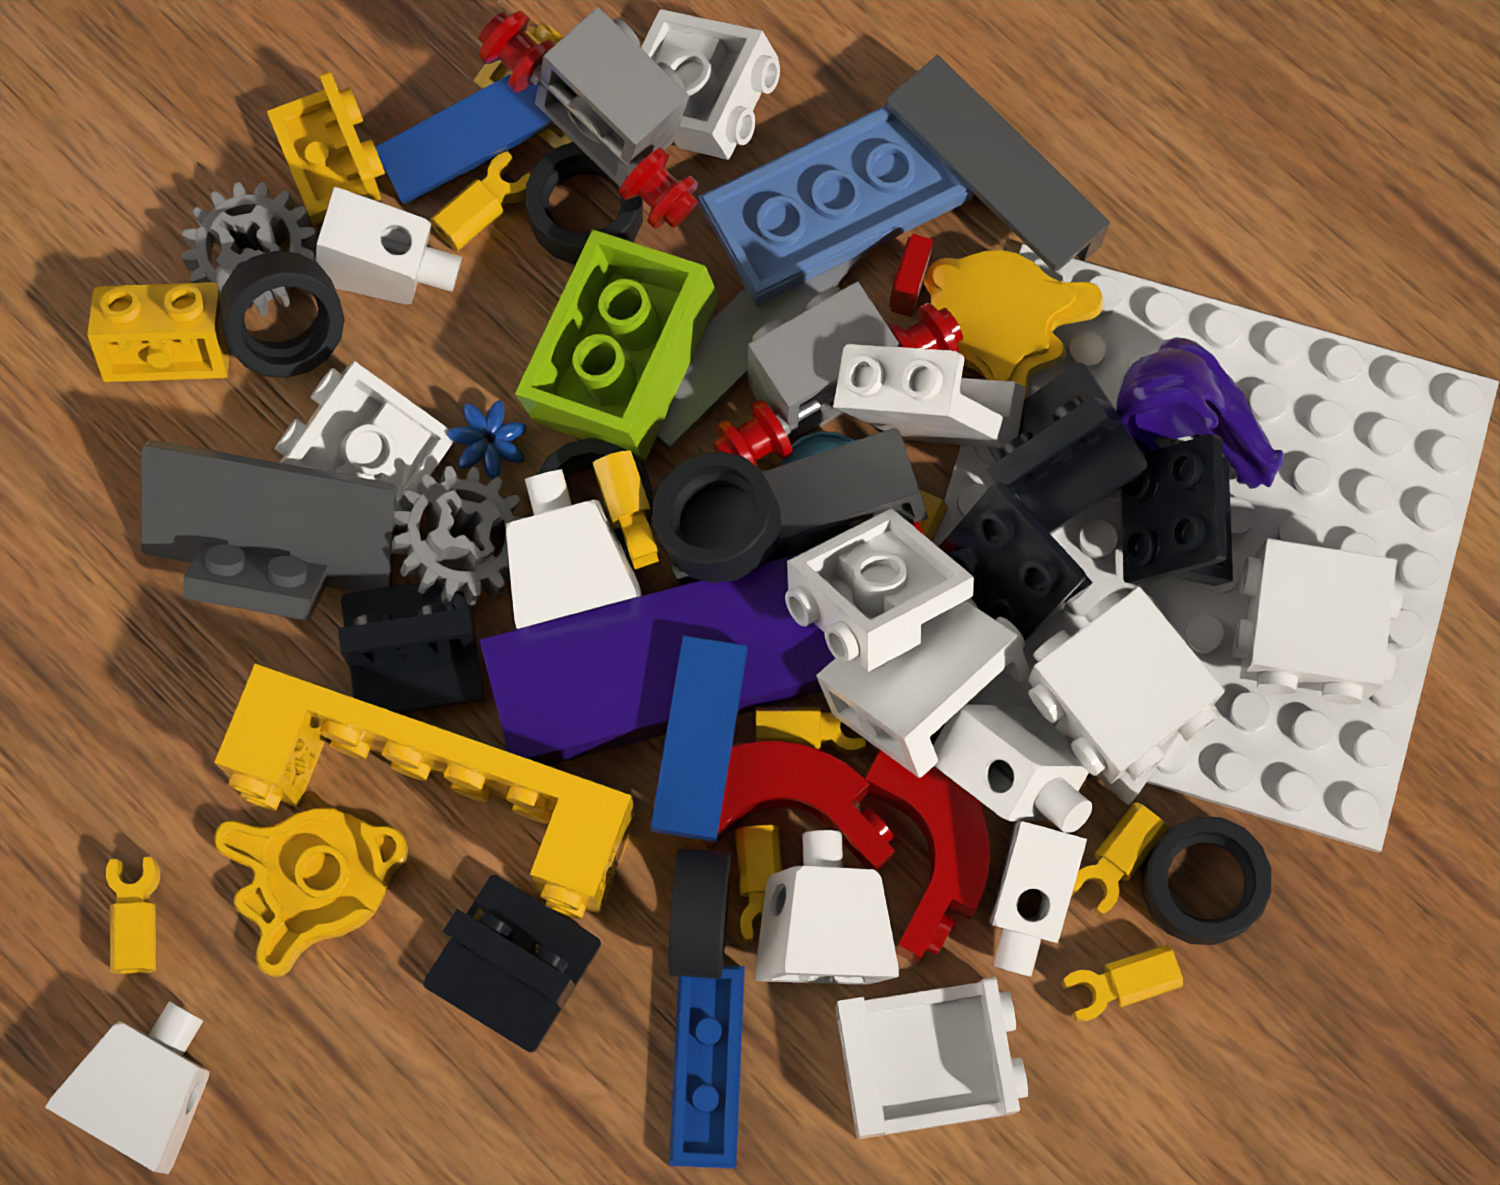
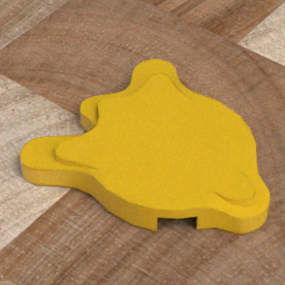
(1009, 311)
(311, 878)

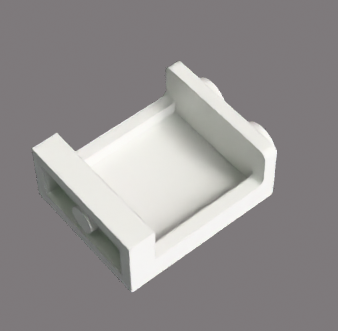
(926, 396)
(925, 686)
(930, 1058)

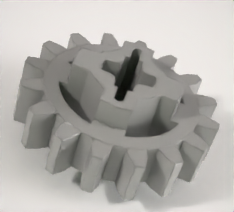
(246, 223)
(451, 561)

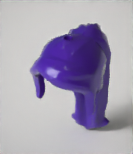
(1189, 394)

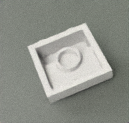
(722, 73)
(366, 432)
(874, 589)

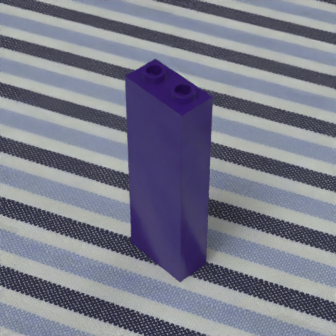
(613, 669)

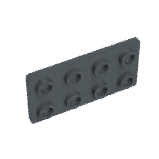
(264, 529)

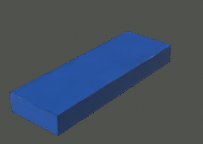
(461, 138)
(699, 739)
(707, 1071)

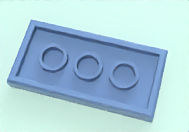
(828, 203)

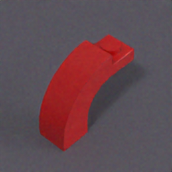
(809, 781)
(957, 846)

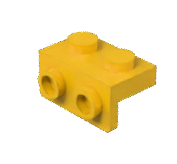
(324, 147)

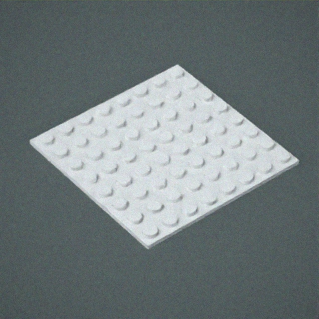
(1371, 466)

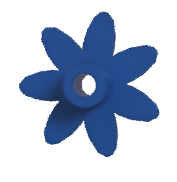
(496, 433)

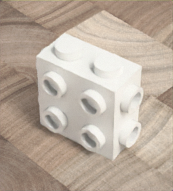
(1318, 621)
(1123, 686)

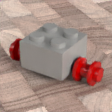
(605, 100)
(799, 362)

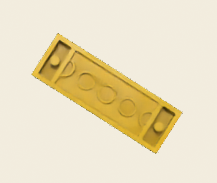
(287, 720)

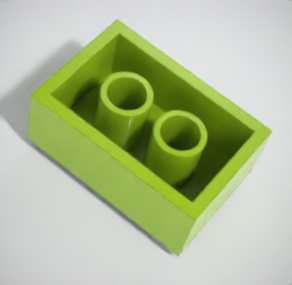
(618, 343)

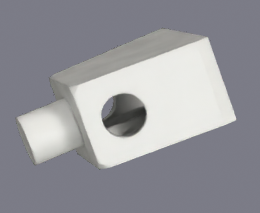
(380, 250)
(564, 556)
(1014, 764)
(1038, 861)
(825, 921)
(138, 1089)

